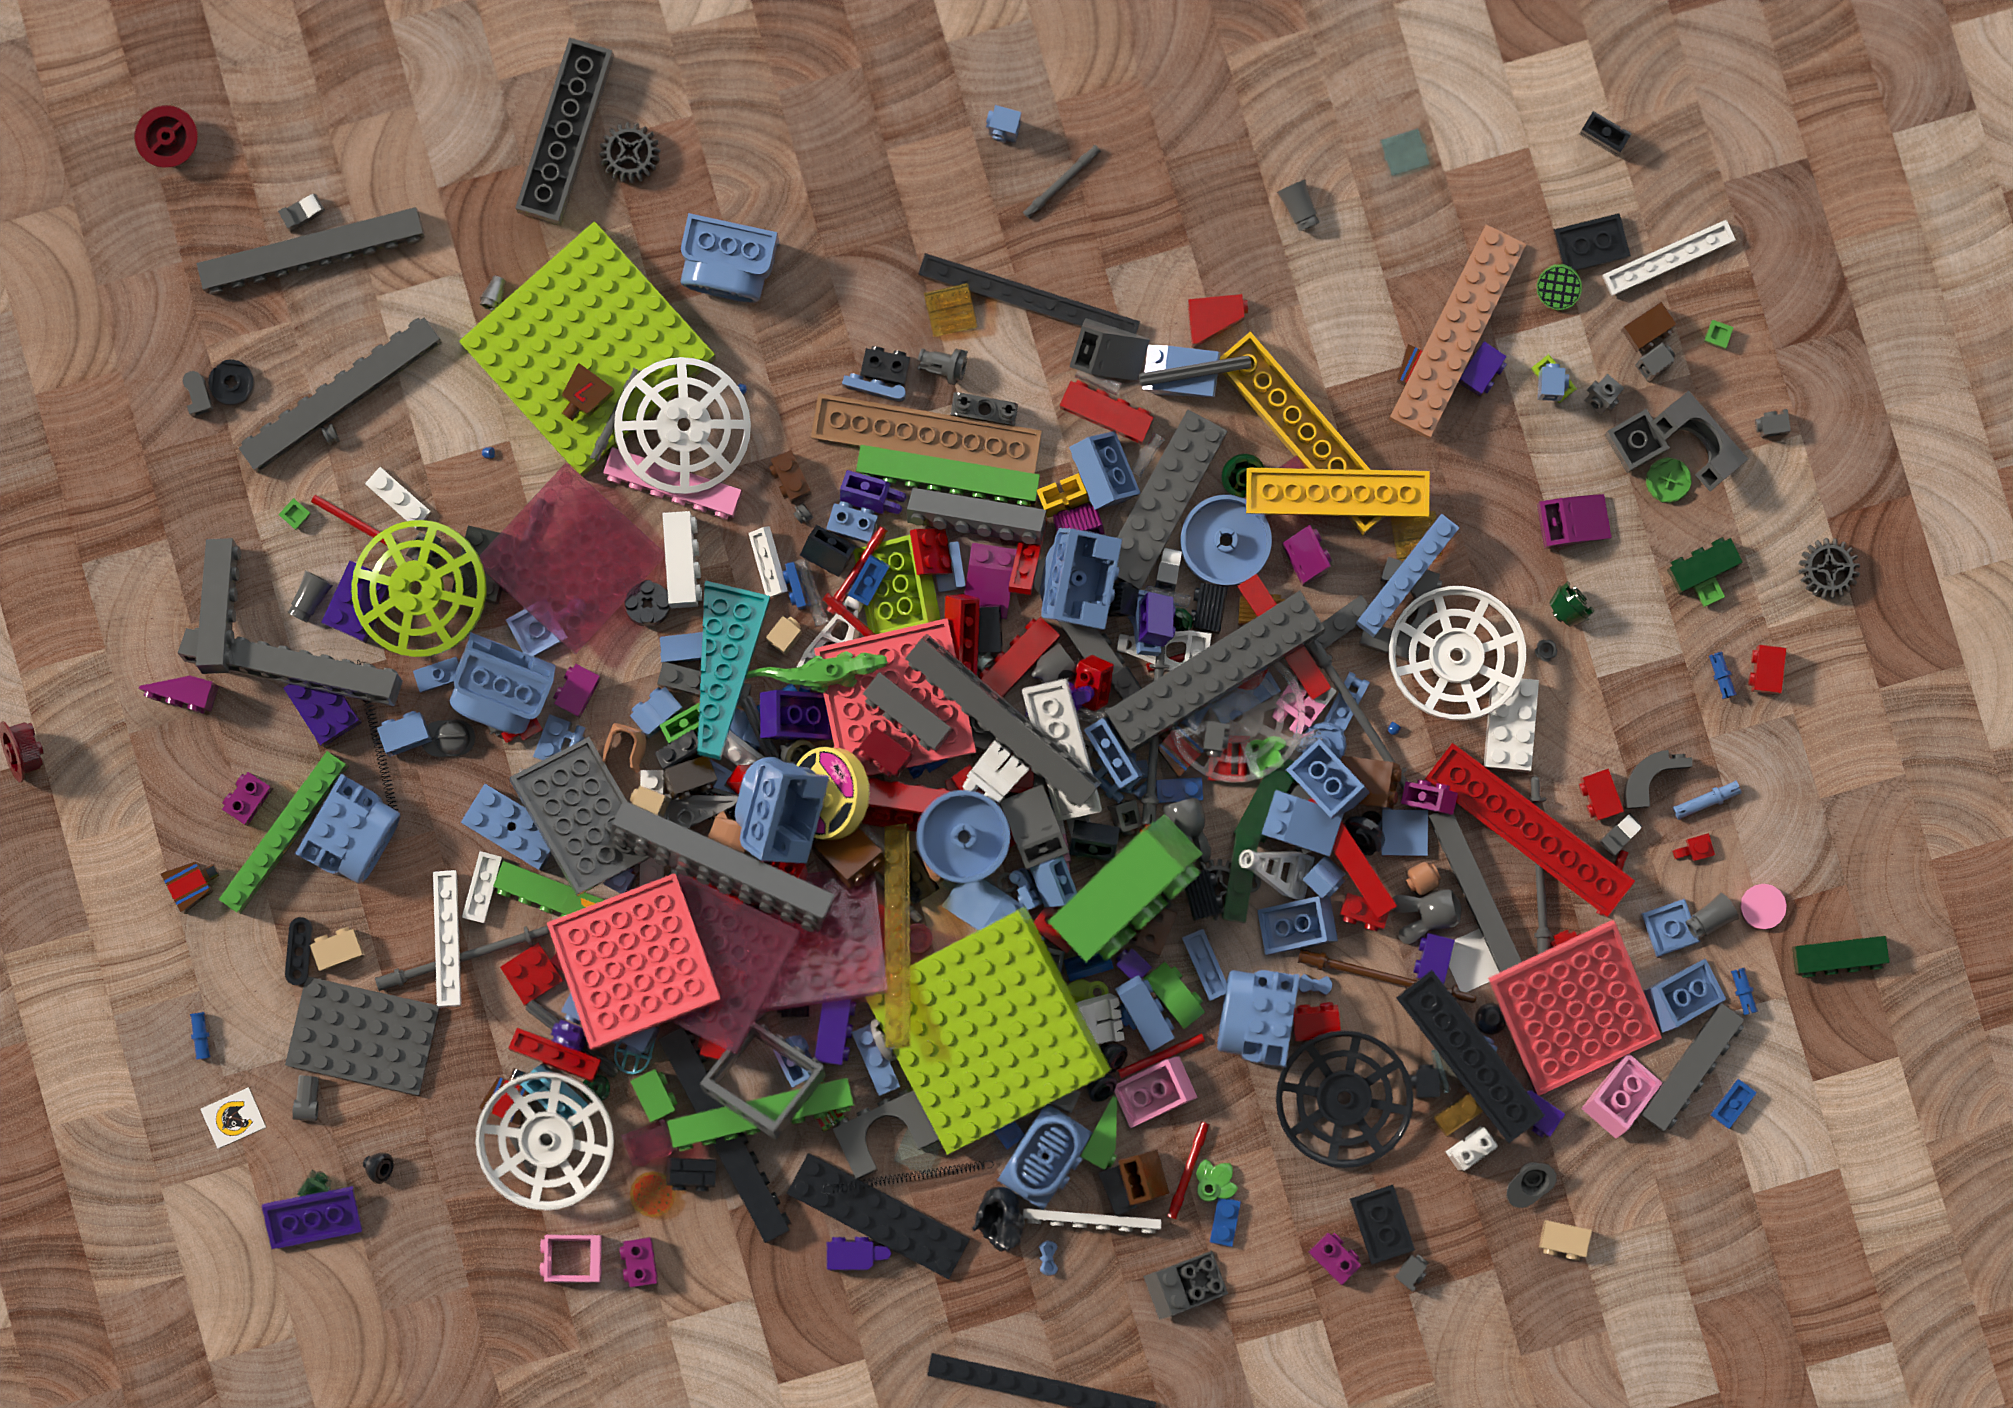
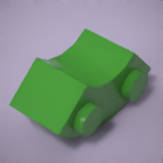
(1175, 995)

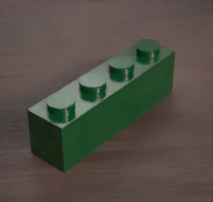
(1258, 808)
(1240, 878)
(1840, 955)

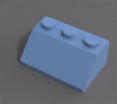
(1327, 780)

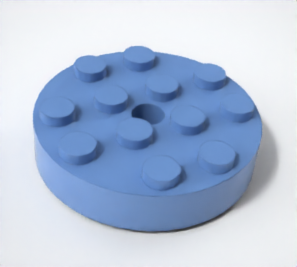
(1218, 563)
(987, 836)

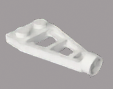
(825, 635)
(1194, 641)
(1300, 866)

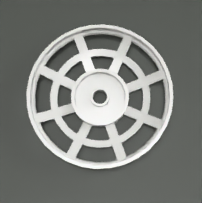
(672, 436)
(1461, 640)
(532, 1147)

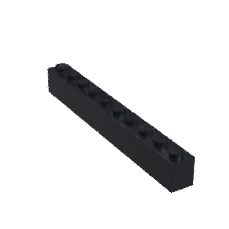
(733, 1152)

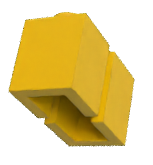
(1073, 495)

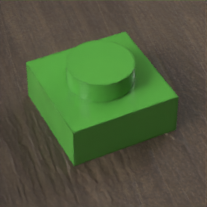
(1718, 334)
(294, 514)
(1708, 592)

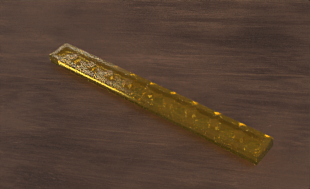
(897, 937)

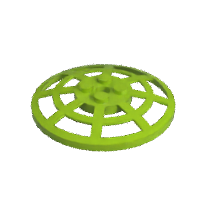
(432, 588)

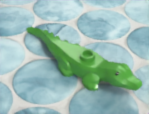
(821, 672)

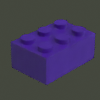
(341, 612)
(324, 712)
(794, 716)
(834, 1031)

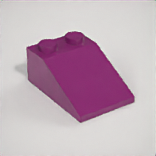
(990, 575)

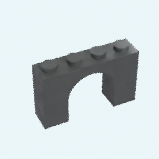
(1691, 416)
(1381, 641)
(853, 1133)

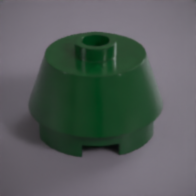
(1235, 473)
(1570, 605)

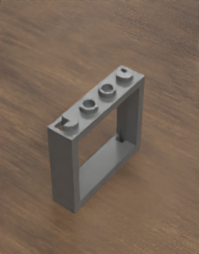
(779, 1044)

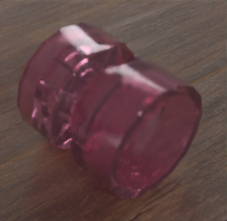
(920, 938)

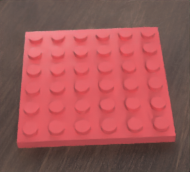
(854, 719)
(633, 961)
(1575, 1007)

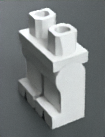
(992, 780)
(1103, 1017)
(1473, 1149)

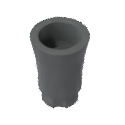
(1299, 205)
(309, 596)
(1712, 916)

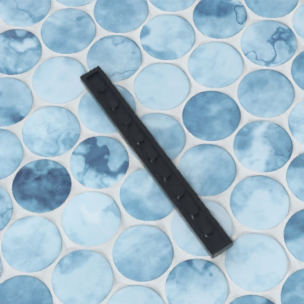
(1020, 294)
(1029, 1385)

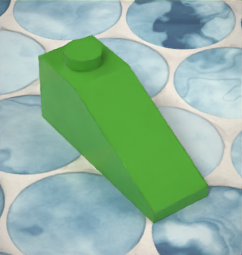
(1103, 1140)

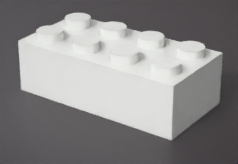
(680, 559)
(1512, 728)

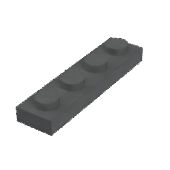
(1341, 622)

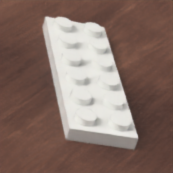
(1054, 713)

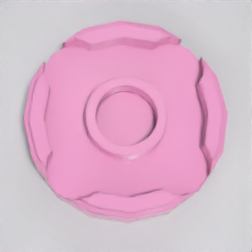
(1763, 906)

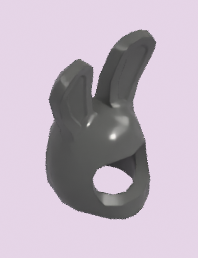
(1190, 819)
(1436, 911)

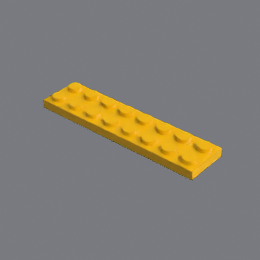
(1337, 492)

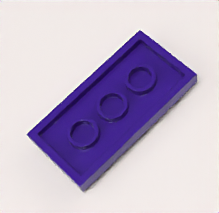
(312, 1217)

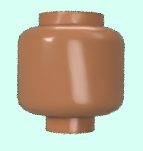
(1423, 878)

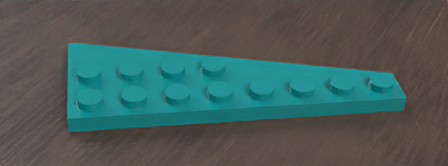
(729, 640)

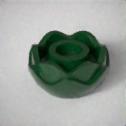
(1182, 620)
(603, 1087)

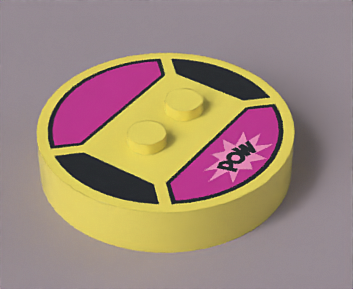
(845, 793)

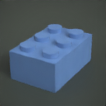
(1104, 470)

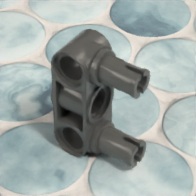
(1000, 410)

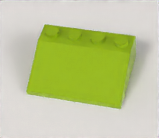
(902, 596)

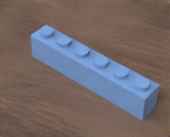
(1407, 575)

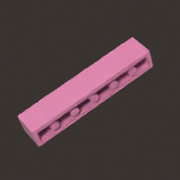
(719, 499)

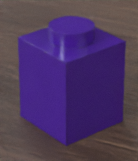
(1132, 964)

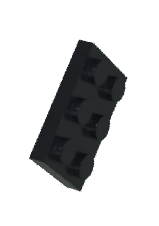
(1592, 242)
(1382, 1224)

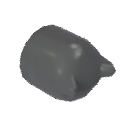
(1055, 666)

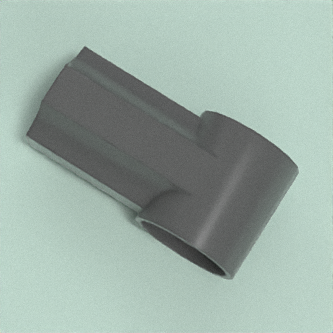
(306, 1103)

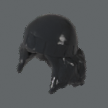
(1000, 1218)

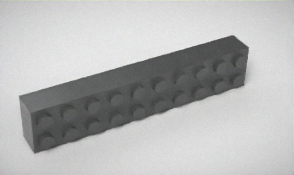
(1215, 671)
(721, 867)

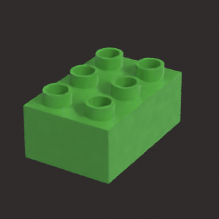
(1128, 891)

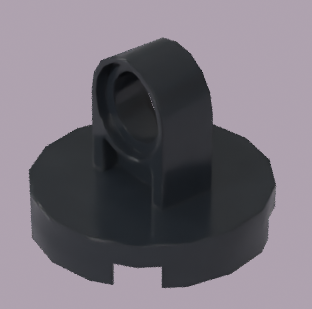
(1367, 833)

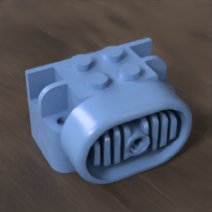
(726, 258)
(1080, 577)
(500, 685)
(779, 810)
(349, 831)
(1258, 1016)
(1040, 1178)

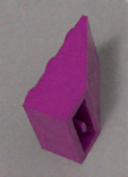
(1573, 520)
(1307, 555)
(187, 690)

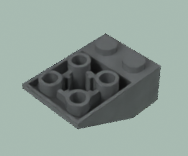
(1109, 351)
(1034, 826)
(1185, 1285)

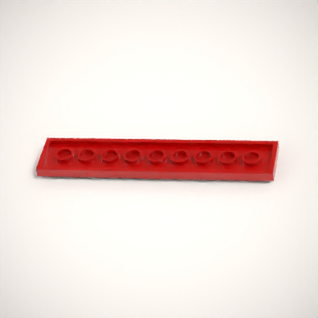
(1531, 830)

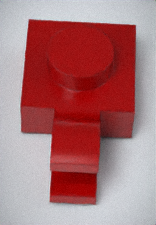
(532, 729)
(1697, 847)

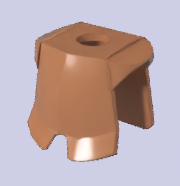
(638, 749)
(727, 832)

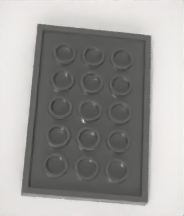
(574, 809)
(362, 1035)

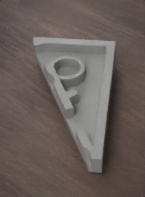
(697, 808)

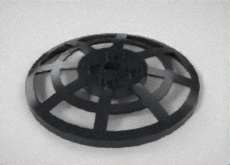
(1348, 1113)

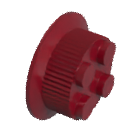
(166, 136)
(20, 749)

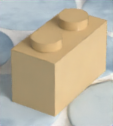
(785, 635)
(650, 800)
(337, 949)
(1565, 1239)

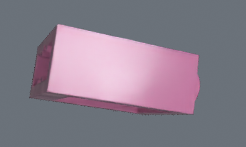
(595, 1260)

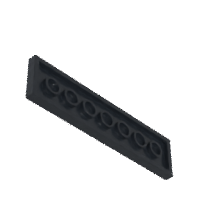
(1470, 1056)
(879, 1216)

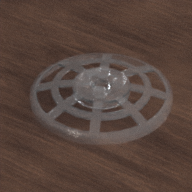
(1247, 728)

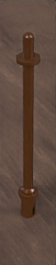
(1323, 961)

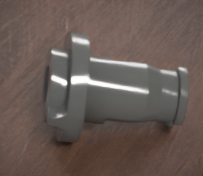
(944, 364)

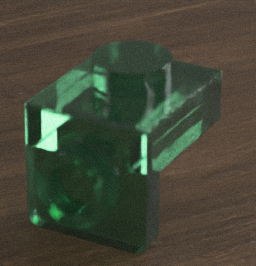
(315, 1183)

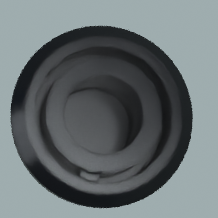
(1490, 1019)
(1114, 1055)
(1101, 1088)
(379, 1167)

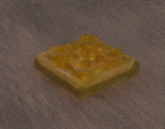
(950, 309)
(1409, 531)

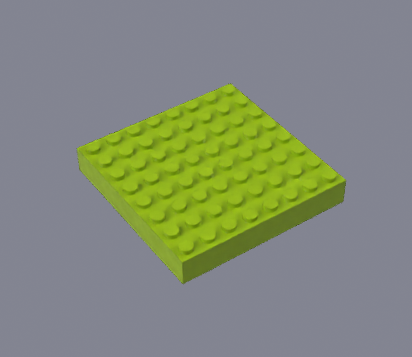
(589, 311)
(992, 1032)

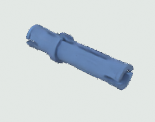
(1711, 798)

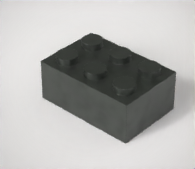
(480, 540)

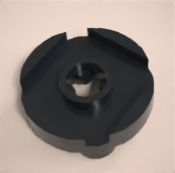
(239, 393)
(648, 616)

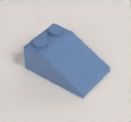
(1166, 357)
(1301, 823)
(979, 903)
(1297, 925)
(1683, 995)

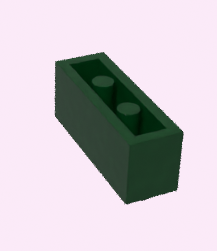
(1704, 564)

